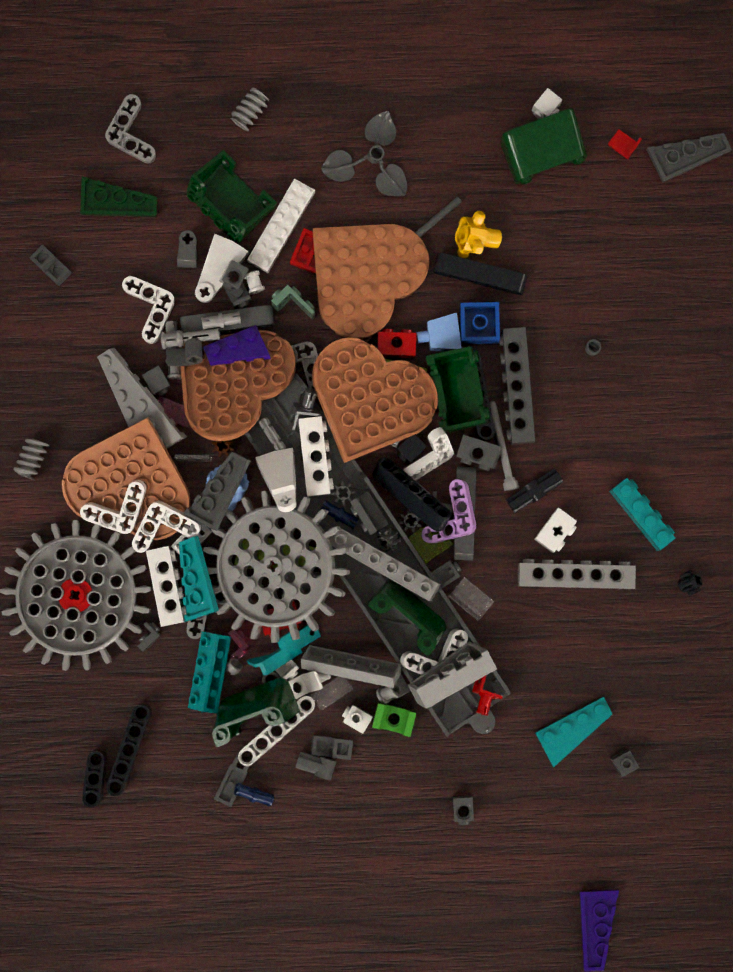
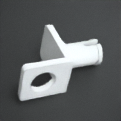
(309, 682)

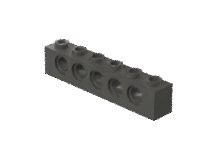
(518, 337)

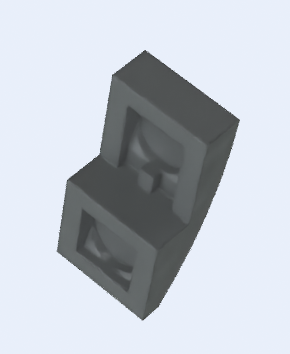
(50, 265)
(331, 747)

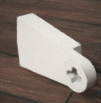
(220, 253)
(280, 477)

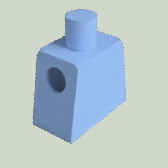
(441, 334)

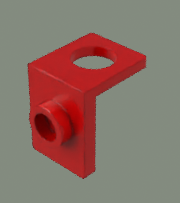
(623, 144)

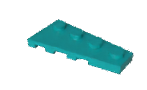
(198, 587)
(568, 732)

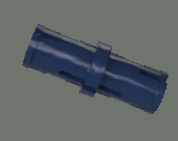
(340, 514)
(254, 794)

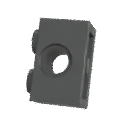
(490, 452)

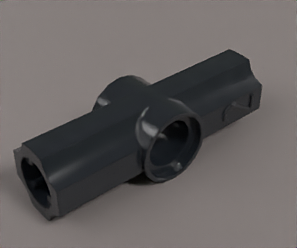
(534, 490)

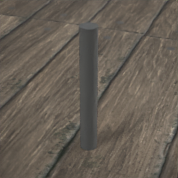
(439, 216)

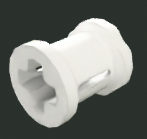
(254, 282)

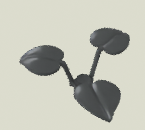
(378, 130)

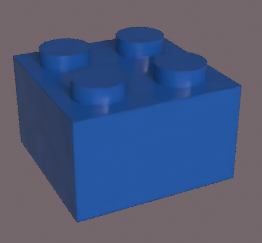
(479, 323)

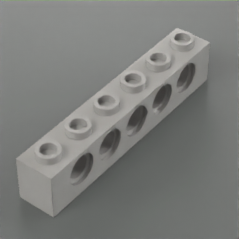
(386, 565)
(626, 578)

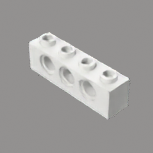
(306, 427)
(155, 558)

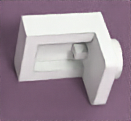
(288, 670)

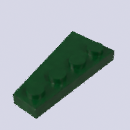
(111, 200)

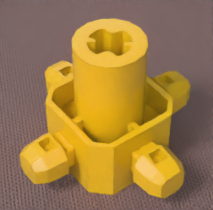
(474, 236)

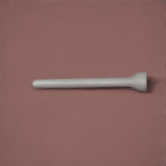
(509, 481)

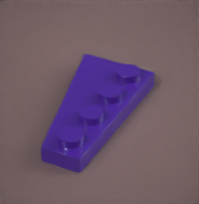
(597, 915)

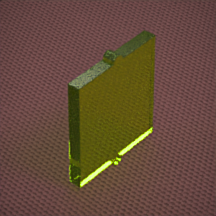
(428, 550)

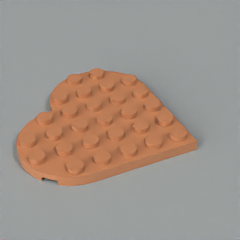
(364, 273)
(228, 398)
(370, 399)
(108, 468)

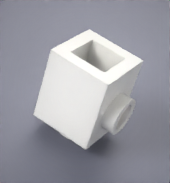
(546, 104)
(356, 718)

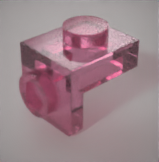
(239, 637)

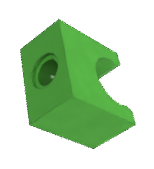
(403, 726)

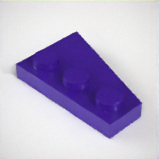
(240, 346)

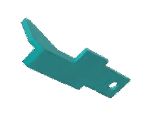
(287, 651)

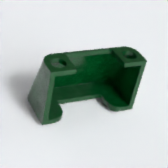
(228, 198)

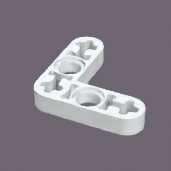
(155, 300)
(441, 453)
(118, 517)
(164, 518)
(447, 647)

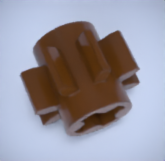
(225, 451)

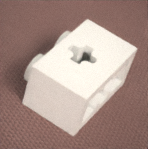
(557, 519)

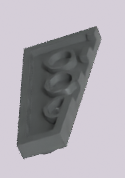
(684, 156)
(215, 499)

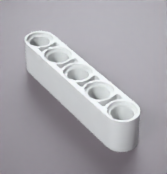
(272, 740)

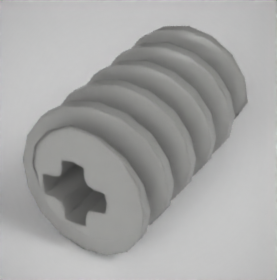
(249, 108)
(30, 458)

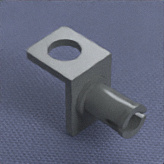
(305, 408)

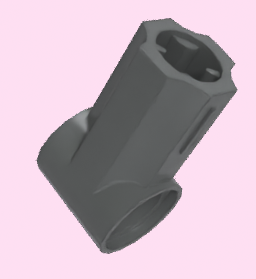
(320, 766)

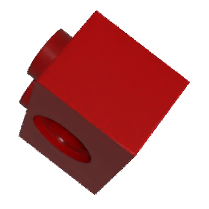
(408, 340)

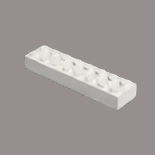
(281, 226)

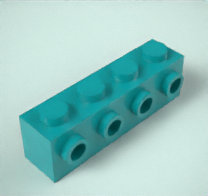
(642, 514)
(209, 672)

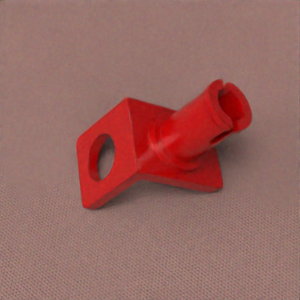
(485, 697)

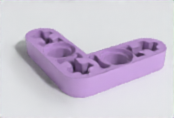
(458, 522)

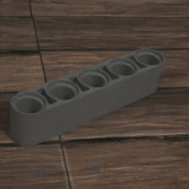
(260, 316)
(465, 545)

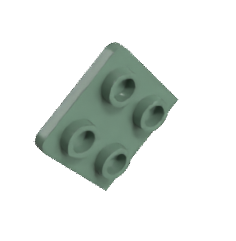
(281, 298)

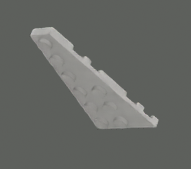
(135, 400)

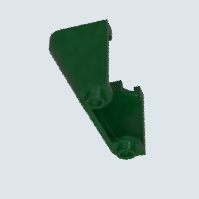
(543, 145)
(458, 389)
(429, 622)
(271, 699)

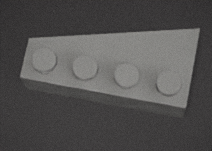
(452, 674)

